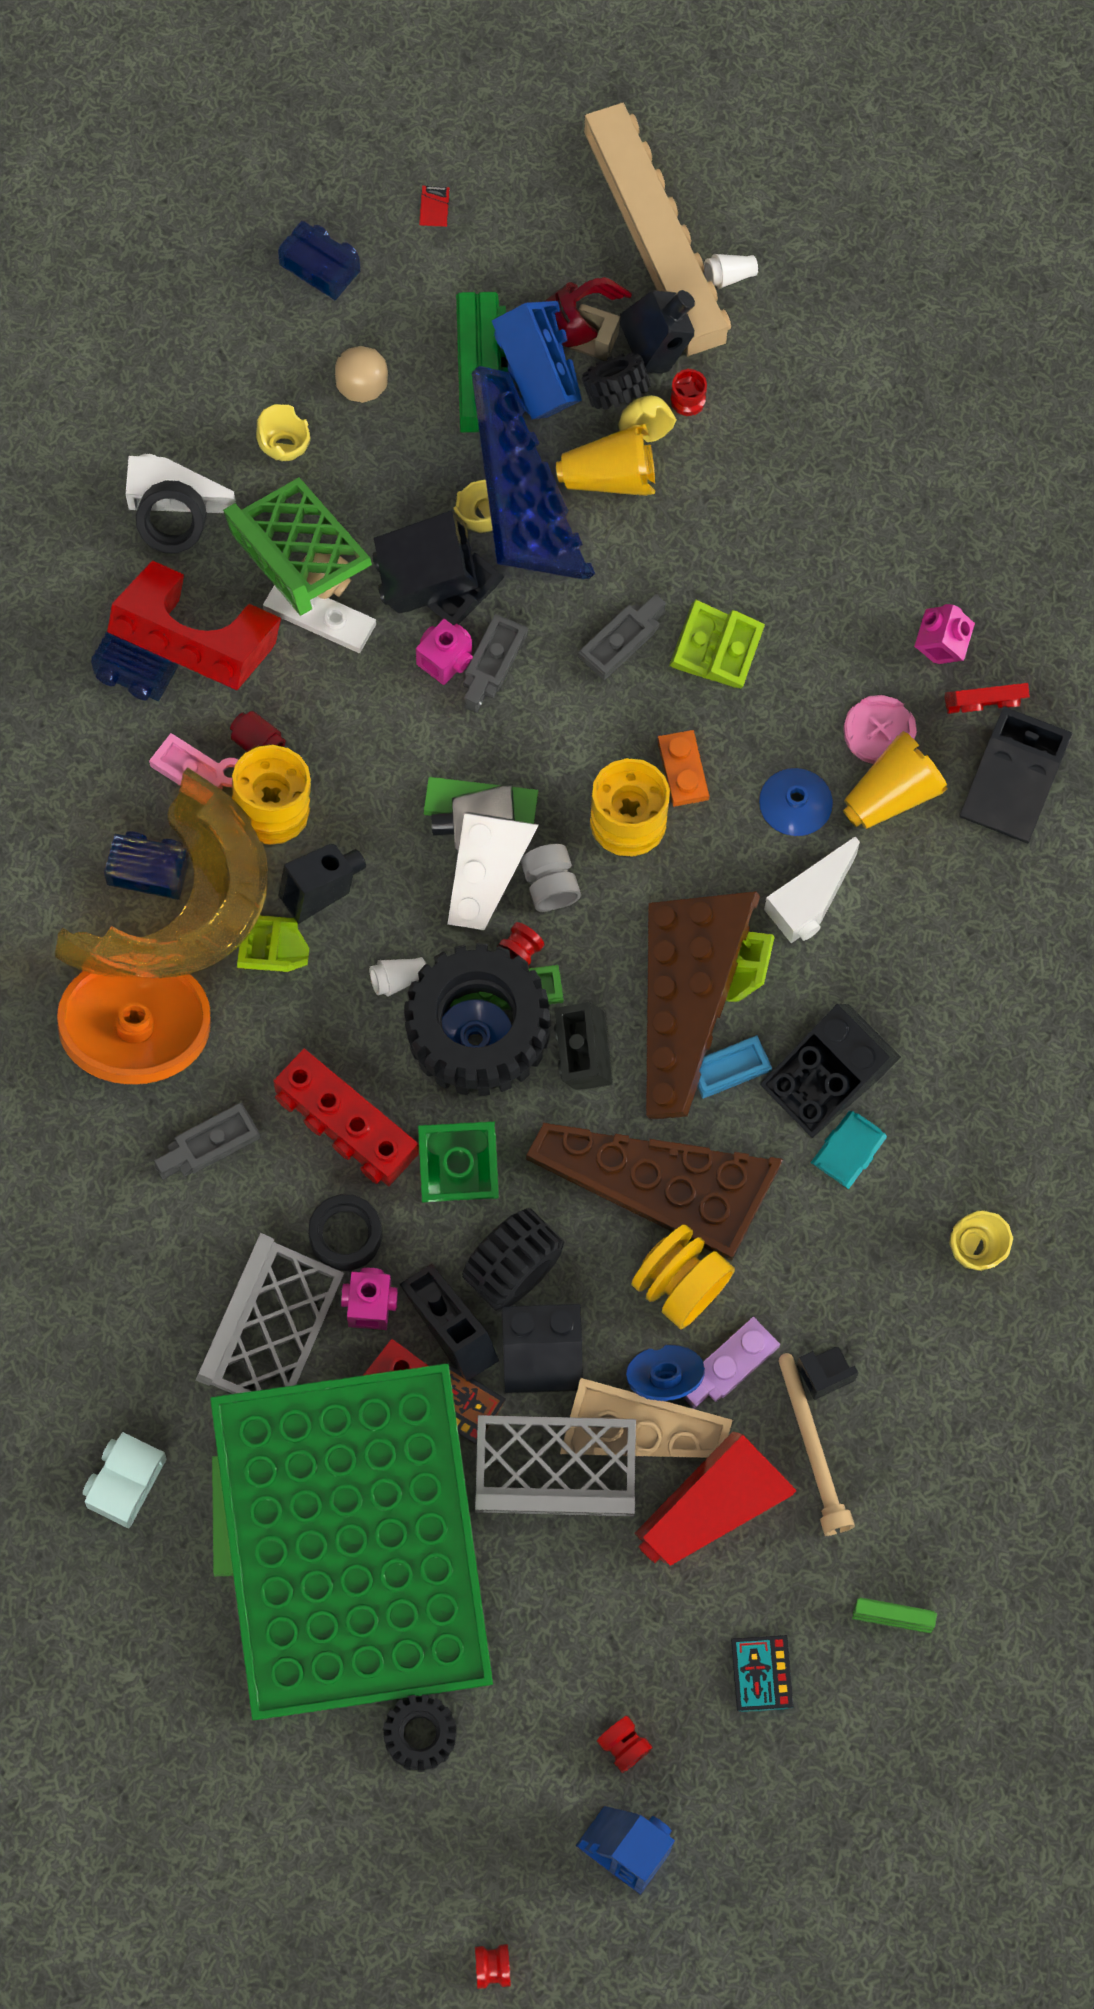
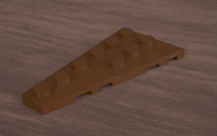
(689, 977)
(663, 1180)

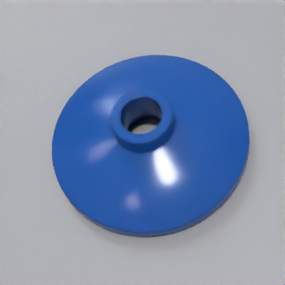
(791, 816)
(475, 1018)
(665, 1373)

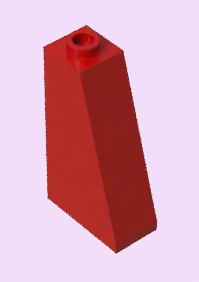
(713, 1500)

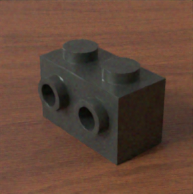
(583, 1046)

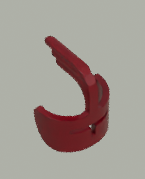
(578, 330)

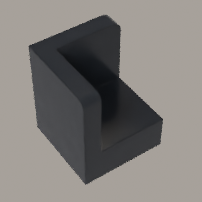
(825, 1371)

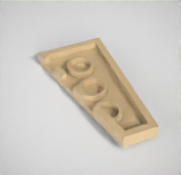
(661, 1426)

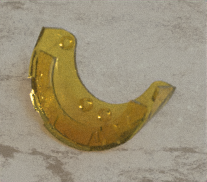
(223, 903)

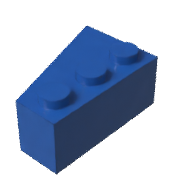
(537, 358)
(628, 1845)

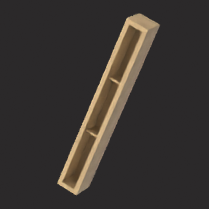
(654, 221)

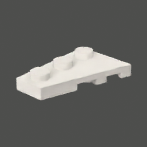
(485, 864)

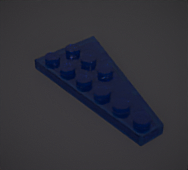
(521, 489)

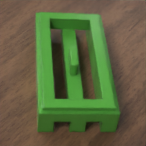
(894, 1615)

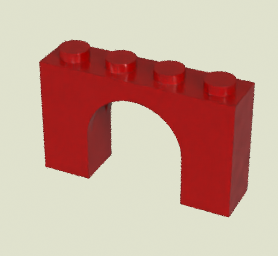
(221, 654)

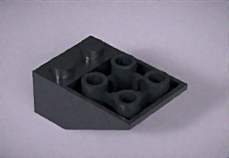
(1016, 774)
(830, 1069)

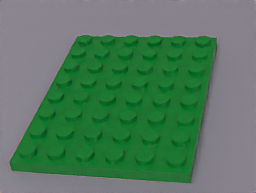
(351, 1541)

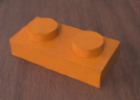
(683, 768)

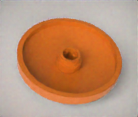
(133, 1026)

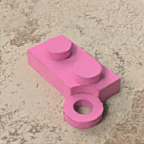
(176, 755)

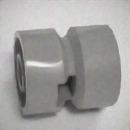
(549, 875)

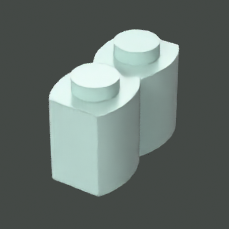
(124, 1479)

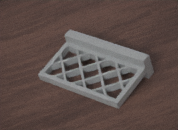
(244, 1302)
(555, 1501)

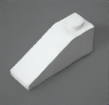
(150, 470)
(804, 900)

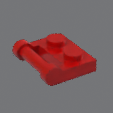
(975, 699)

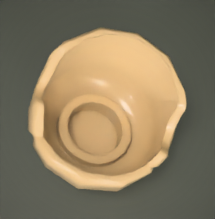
(361, 374)

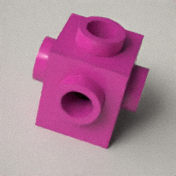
(944, 634)
(444, 651)
(369, 1311)

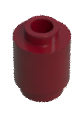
(254, 731)

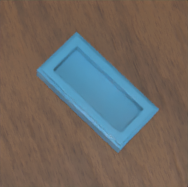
(732, 1066)

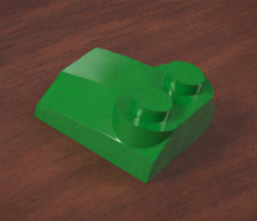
(458, 1161)

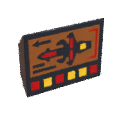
(471, 1400)

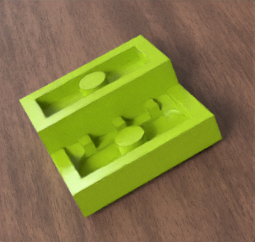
(717, 644)

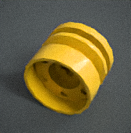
(632, 789)
(273, 791)
(680, 1274)

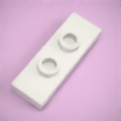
(326, 619)

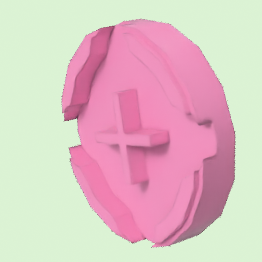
(875, 724)

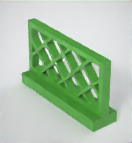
(288, 575)

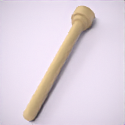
(834, 1513)

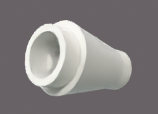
(729, 269)
(394, 975)

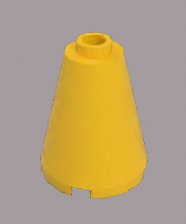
(610, 464)
(894, 784)

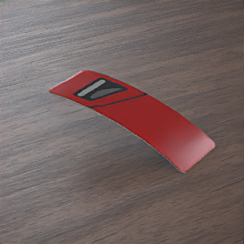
(434, 206)

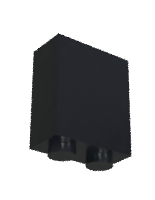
(424, 562)

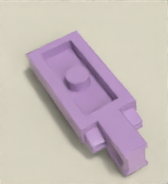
(734, 1362)

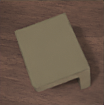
(607, 328)

